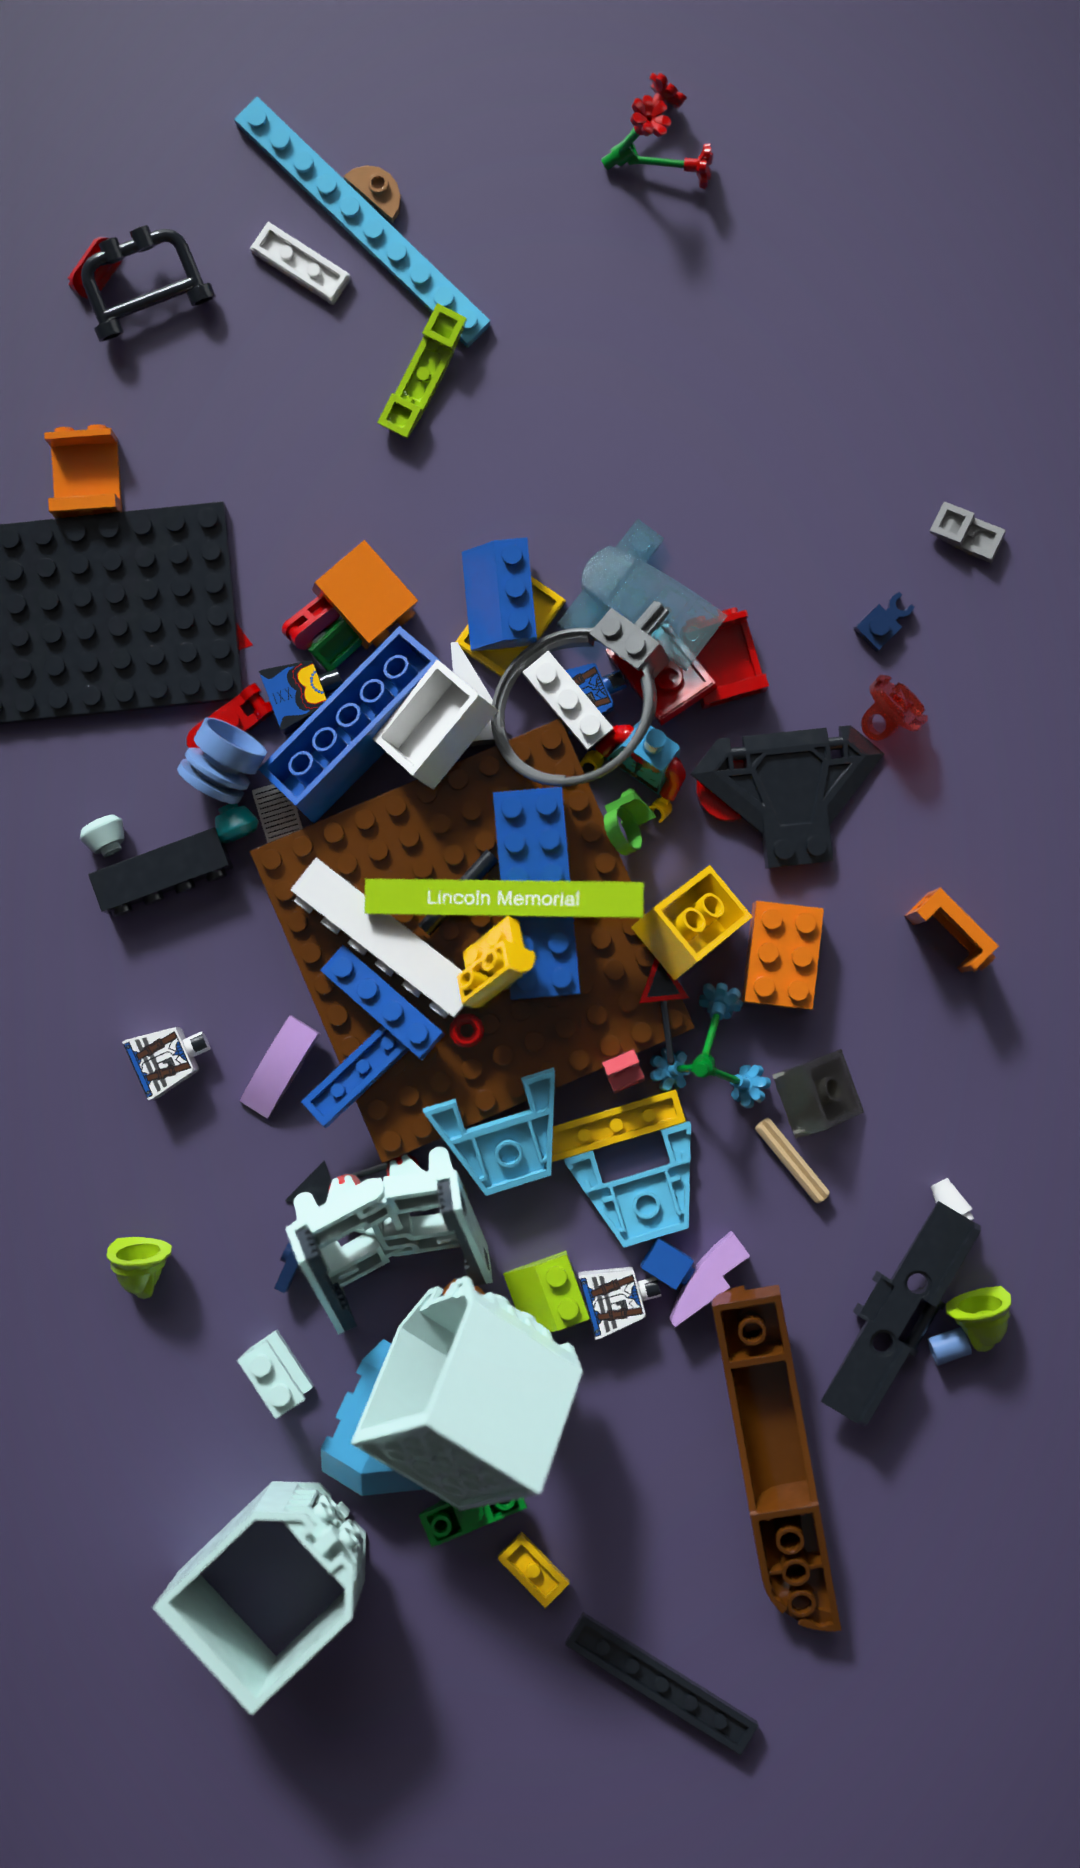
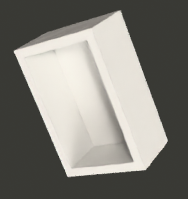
(435, 724)

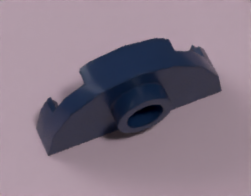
(289, 1270)

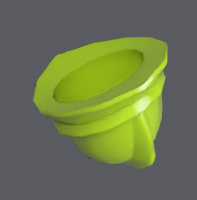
(138, 1263)
(982, 1315)

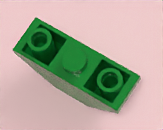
(446, 1522)

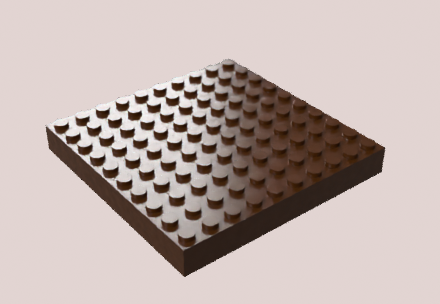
(439, 837)

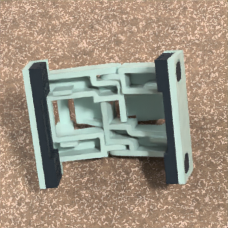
(387, 1230)

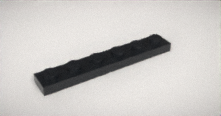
(661, 1683)

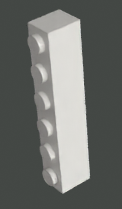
(382, 935)

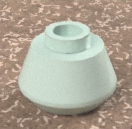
(104, 835)

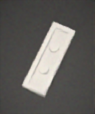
(300, 263)

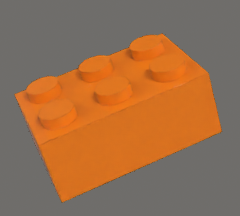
(782, 955)

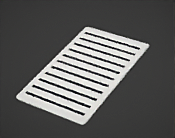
(276, 812)

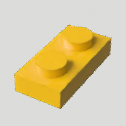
(533, 1569)

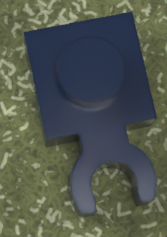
(881, 624)

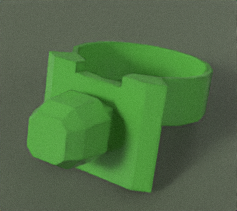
(633, 814)

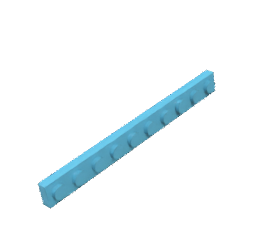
(357, 216)

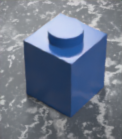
(668, 1264)

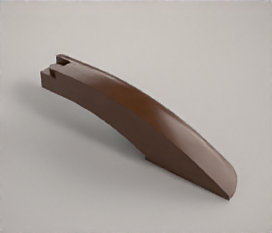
(775, 1455)

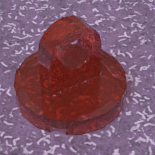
(897, 706)

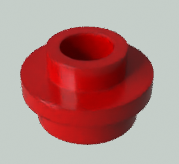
(455, 1030)

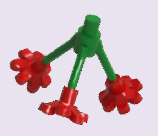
(649, 120)

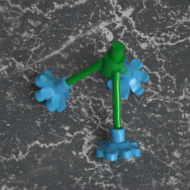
(747, 1083)

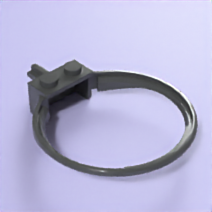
(622, 637)

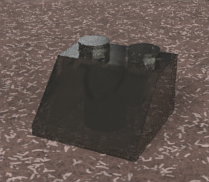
(818, 1094)

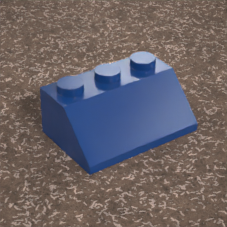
(499, 595)

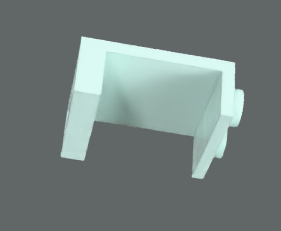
(276, 1373)

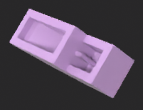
(279, 1066)
(708, 1277)

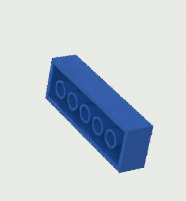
(337, 739)
(535, 849)

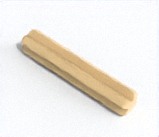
(792, 1160)

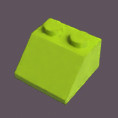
(548, 1292)

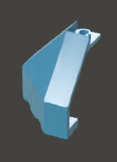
(345, 1461)

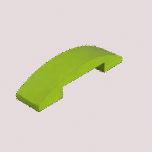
(424, 371)

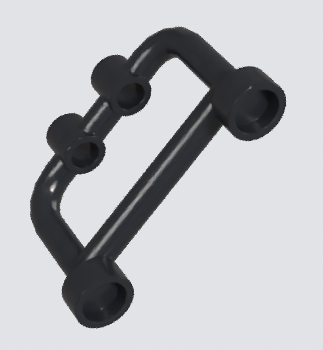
(142, 241)

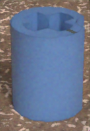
(949, 1346)

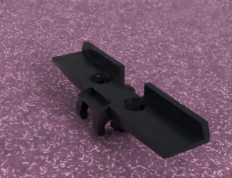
(869, 1372)

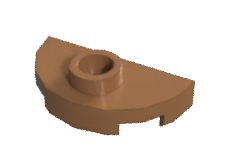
(377, 188)

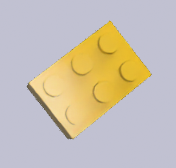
(691, 922)

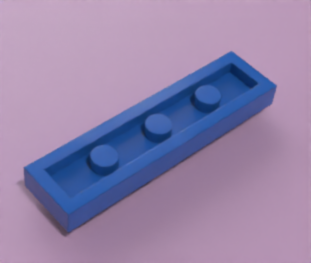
(382, 1002)
(354, 1076)

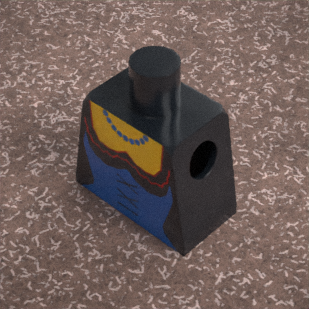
(297, 691)

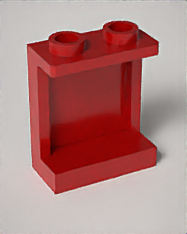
(732, 662)

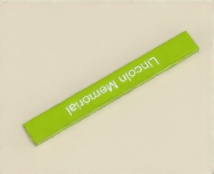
(504, 898)

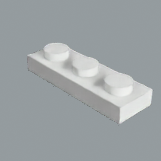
(567, 700)

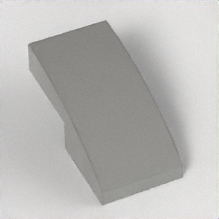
(967, 533)

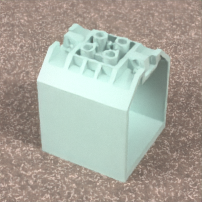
(470, 1398)
(223, 1637)

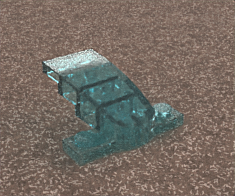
(626, 583)

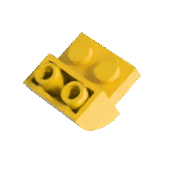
(493, 963)

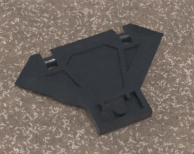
(790, 787)

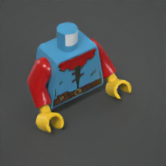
(652, 762)

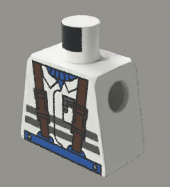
(164, 1059)
(615, 1298)

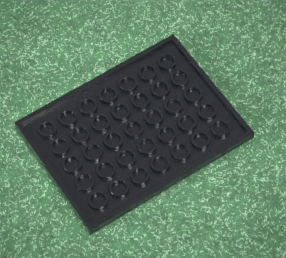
(117, 613)

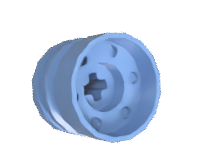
(221, 760)

